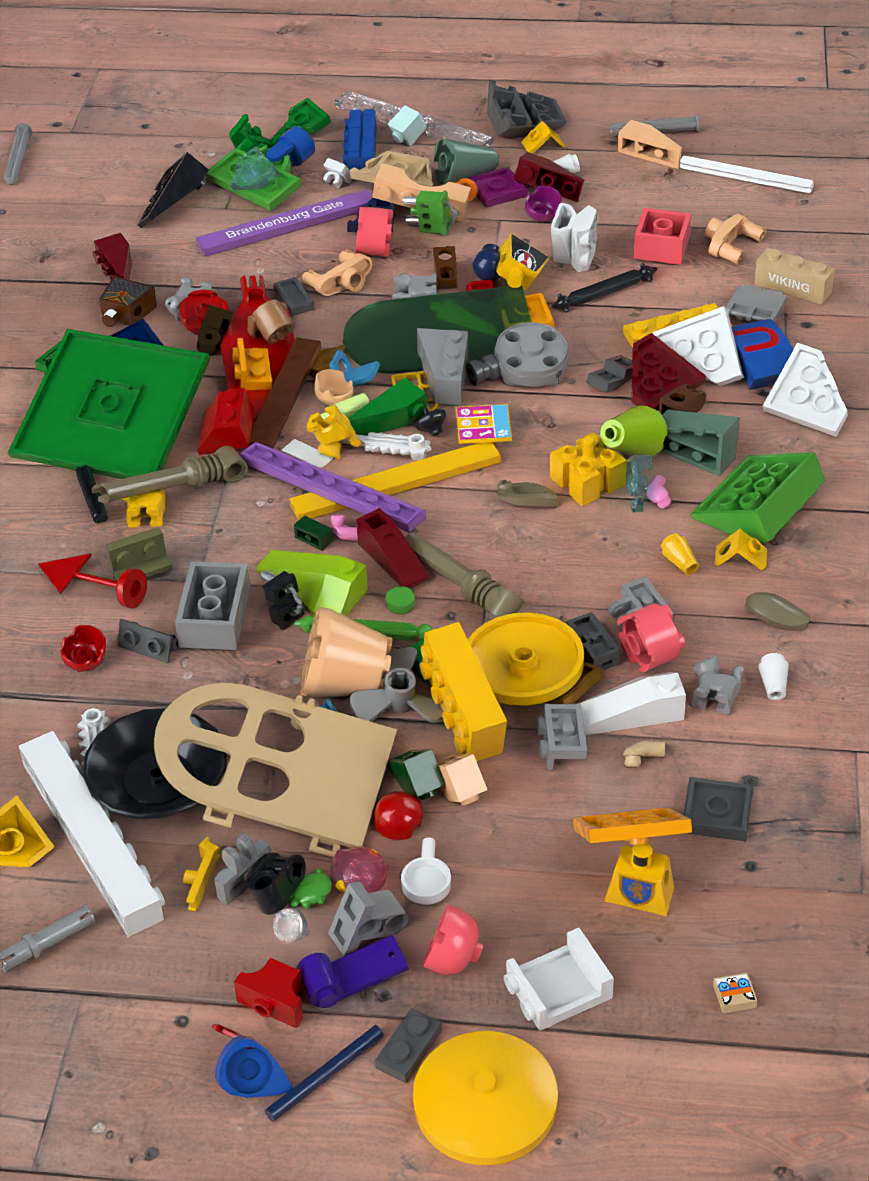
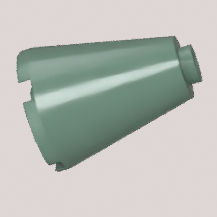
(462, 160)

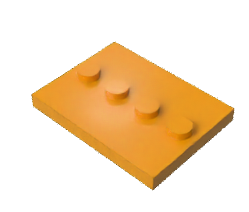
(631, 825)

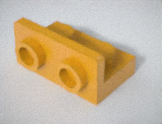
(252, 367)

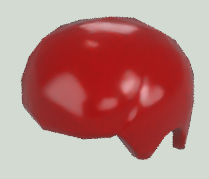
(83, 648)
(398, 815)

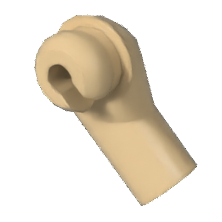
(643, 749)

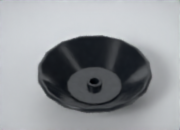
(125, 773)

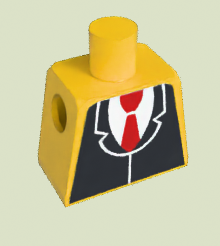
(520, 262)

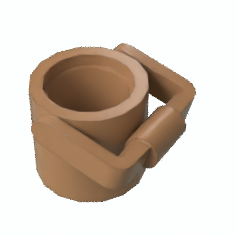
(271, 322)

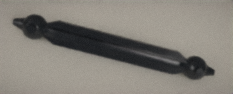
(604, 287)

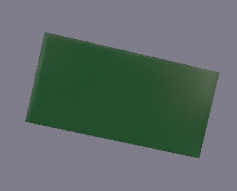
(313, 533)

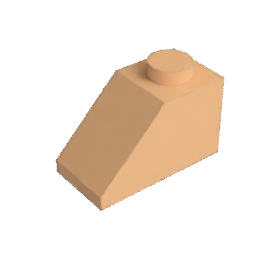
(461, 778)

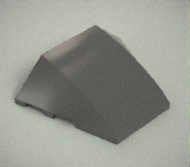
(517, 113)

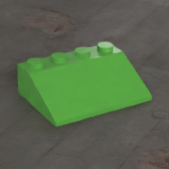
(762, 494)

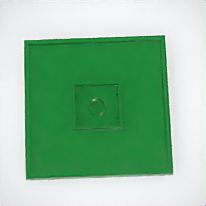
(109, 405)

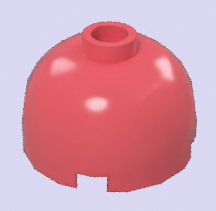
(453, 943)

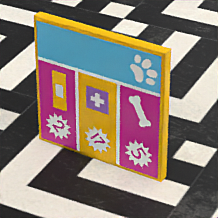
(483, 423)

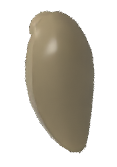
(526, 494)
(777, 611)

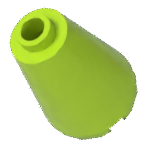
(636, 431)

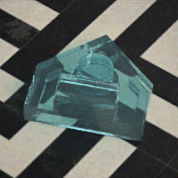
(253, 171)
(635, 479)

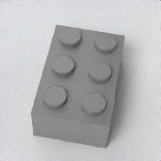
(213, 605)

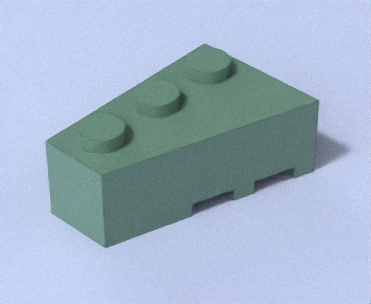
(702, 439)

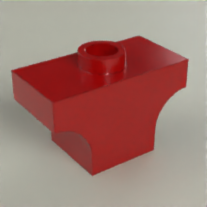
(272, 992)

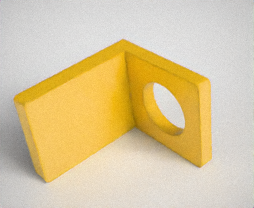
(539, 136)
(744, 545)

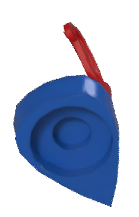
(248, 1067)

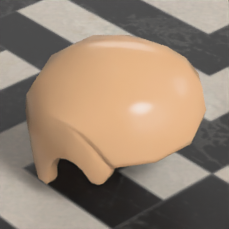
(332, 387)

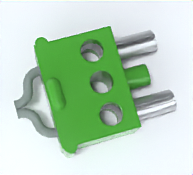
(432, 212)

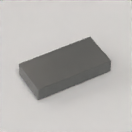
(294, 296)

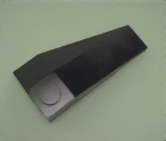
(174, 185)

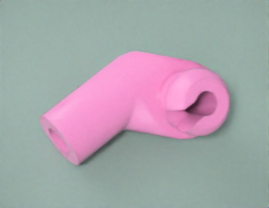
(657, 493)
(341, 529)

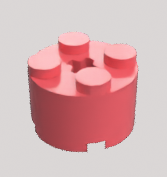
(374, 231)
(650, 636)

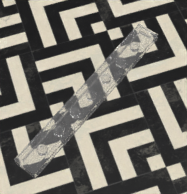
(435, 128)

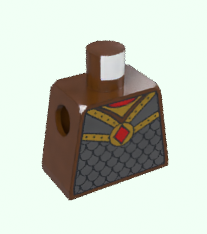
(126, 301)

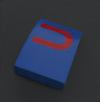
(761, 352)

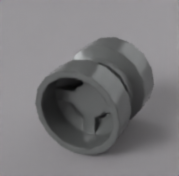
(482, 370)

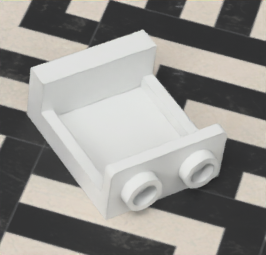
(560, 982)

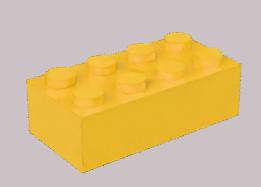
(463, 692)

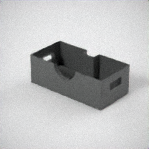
(596, 641)

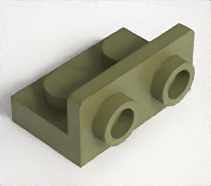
(139, 551)

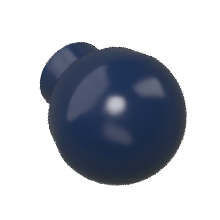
(486, 263)

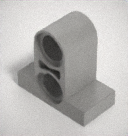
(365, 917)

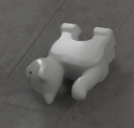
(415, 286)
(173, 303)
(716, 686)

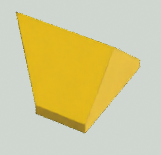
(21, 836)

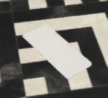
(306, 453)

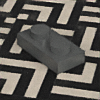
(408, 1045)

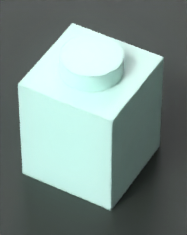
(407, 126)

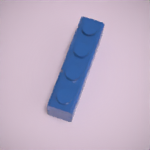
(359, 138)

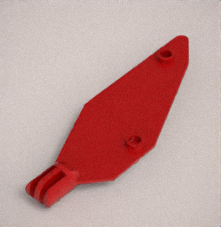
(252, 298)

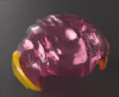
(358, 865)

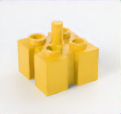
(588, 469)

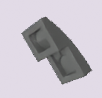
(615, 373)

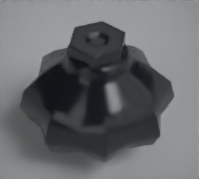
(431, 421)

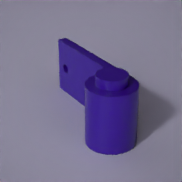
(332, 981)

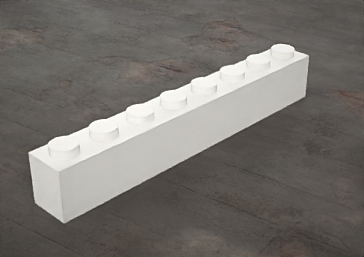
(92, 834)

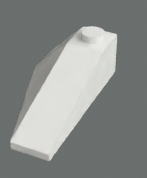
(636, 704)

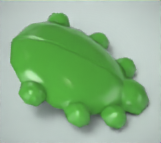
(312, 889)

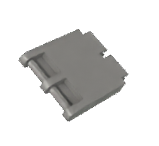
(754, 304)

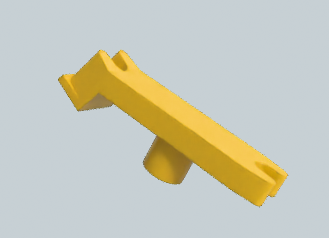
(200, 878)

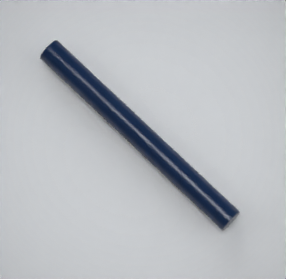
(323, 1073)

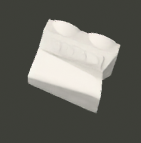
(574, 236)

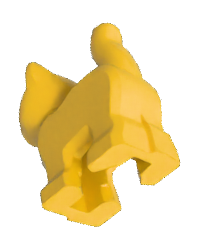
(331, 431)
(146, 505)

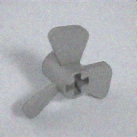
(398, 693)

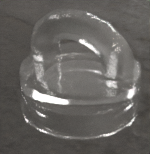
(290, 925)

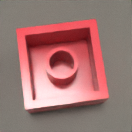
(662, 236)

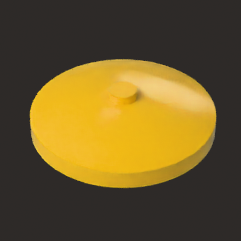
(528, 657)
(485, 1098)

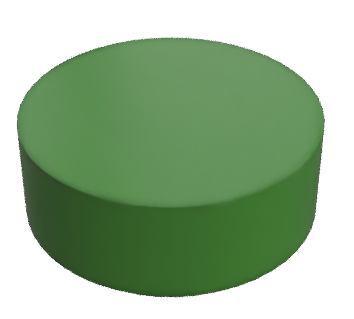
(400, 600)

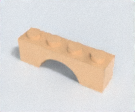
(393, 184)

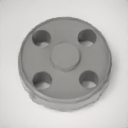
(531, 355)

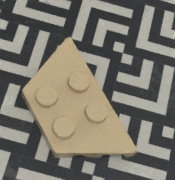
(415, 167)

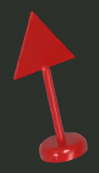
(129, 588)

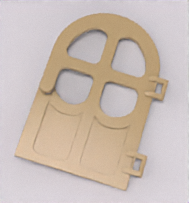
(329, 776)

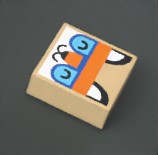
(735, 993)

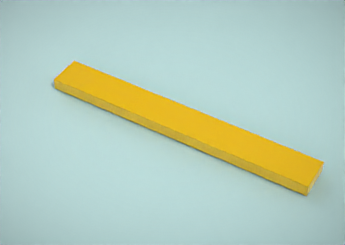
(406, 477)

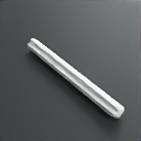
(746, 174)

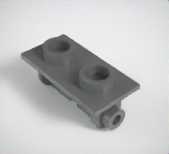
(146, 640)

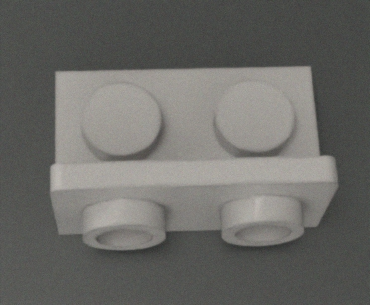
(562, 733)

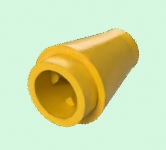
(678, 551)

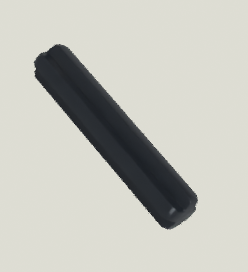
(87, 482)

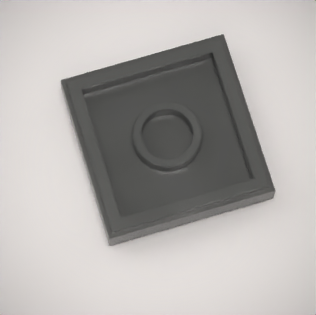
(718, 808)

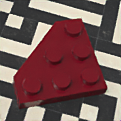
(658, 371)

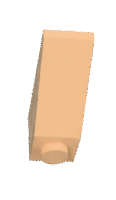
(649, 144)

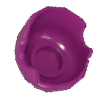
(543, 203)

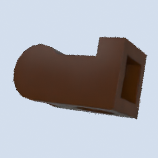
(445, 269)
(682, 398)

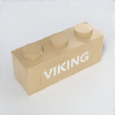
(794, 276)

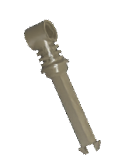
(194, 472)
(475, 585)

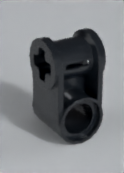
(276, 881)

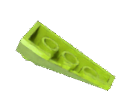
(321, 578)

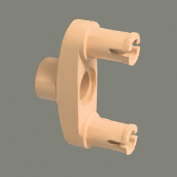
(724, 232)
(347, 275)

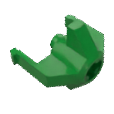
(246, 137)

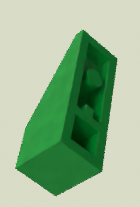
(391, 409)

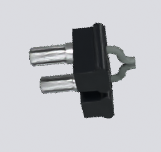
(282, 593)

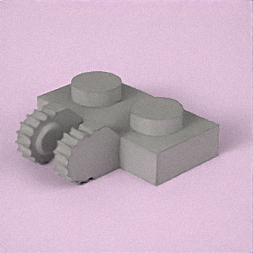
(635, 596)
(235, 877)

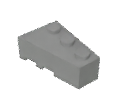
(444, 361)

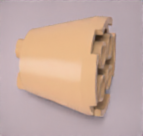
(343, 657)

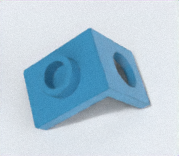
(359, 375)

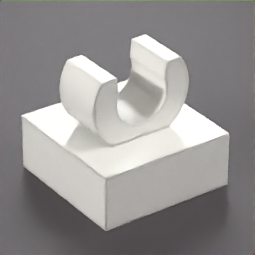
(336, 171)

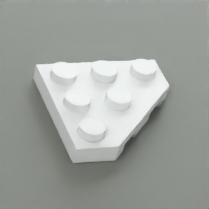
(707, 345)
(807, 393)

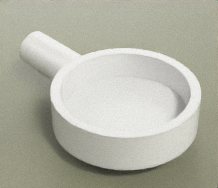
(426, 878)

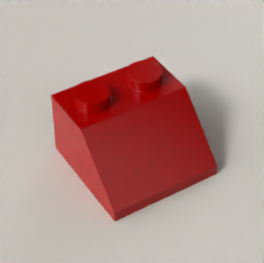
(227, 422)

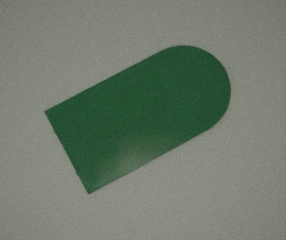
(389, 327)

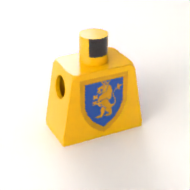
(642, 880)

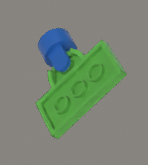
(291, 150)

